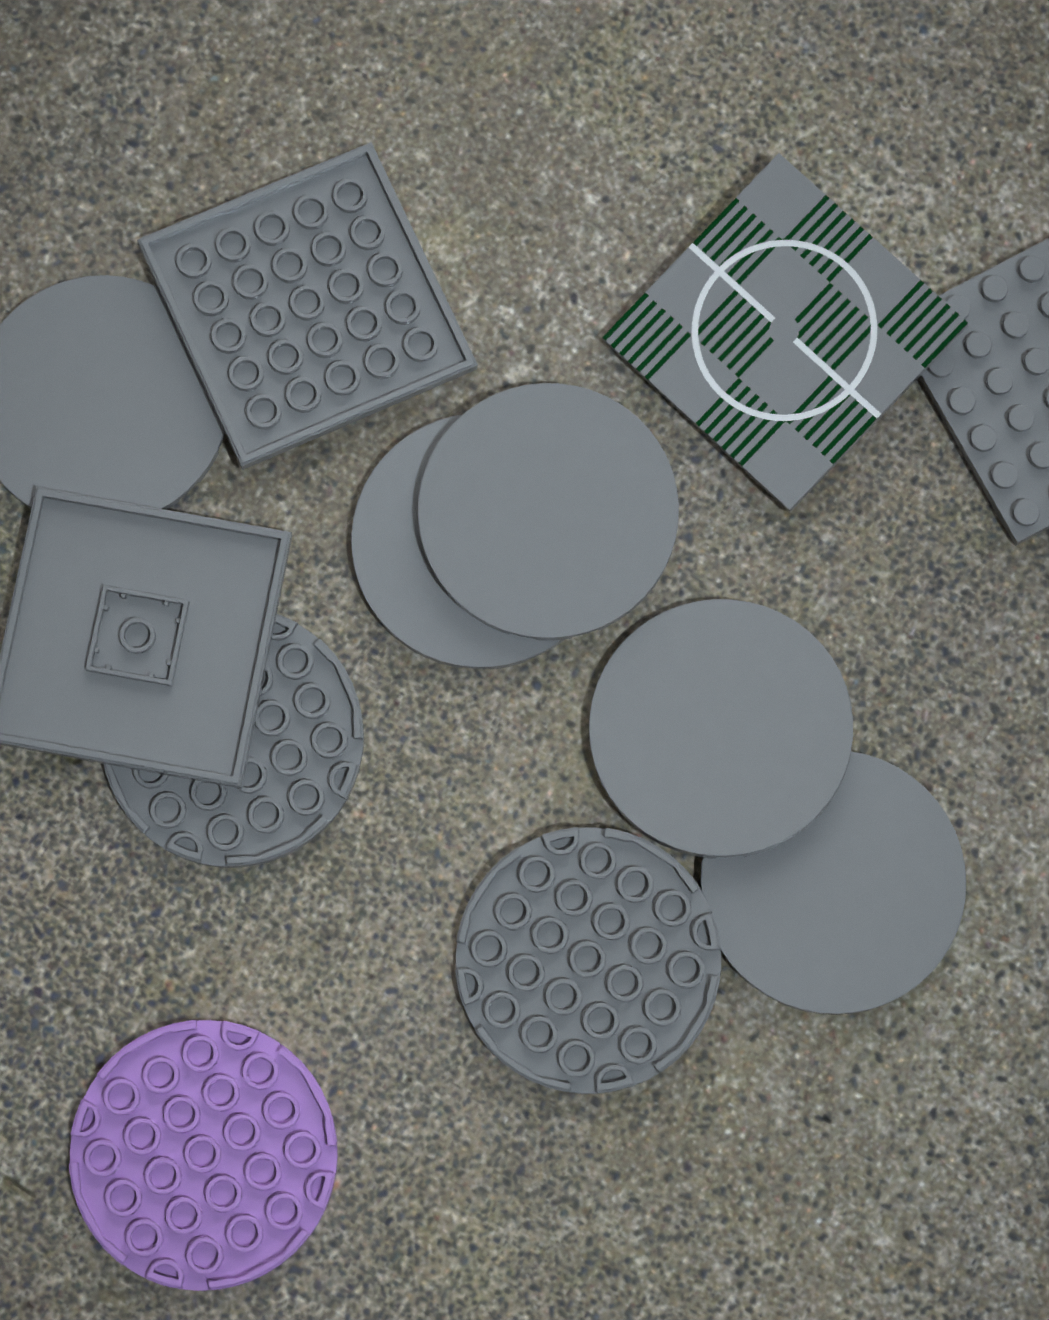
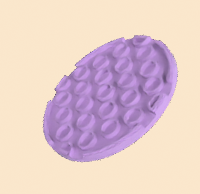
(203, 1155)

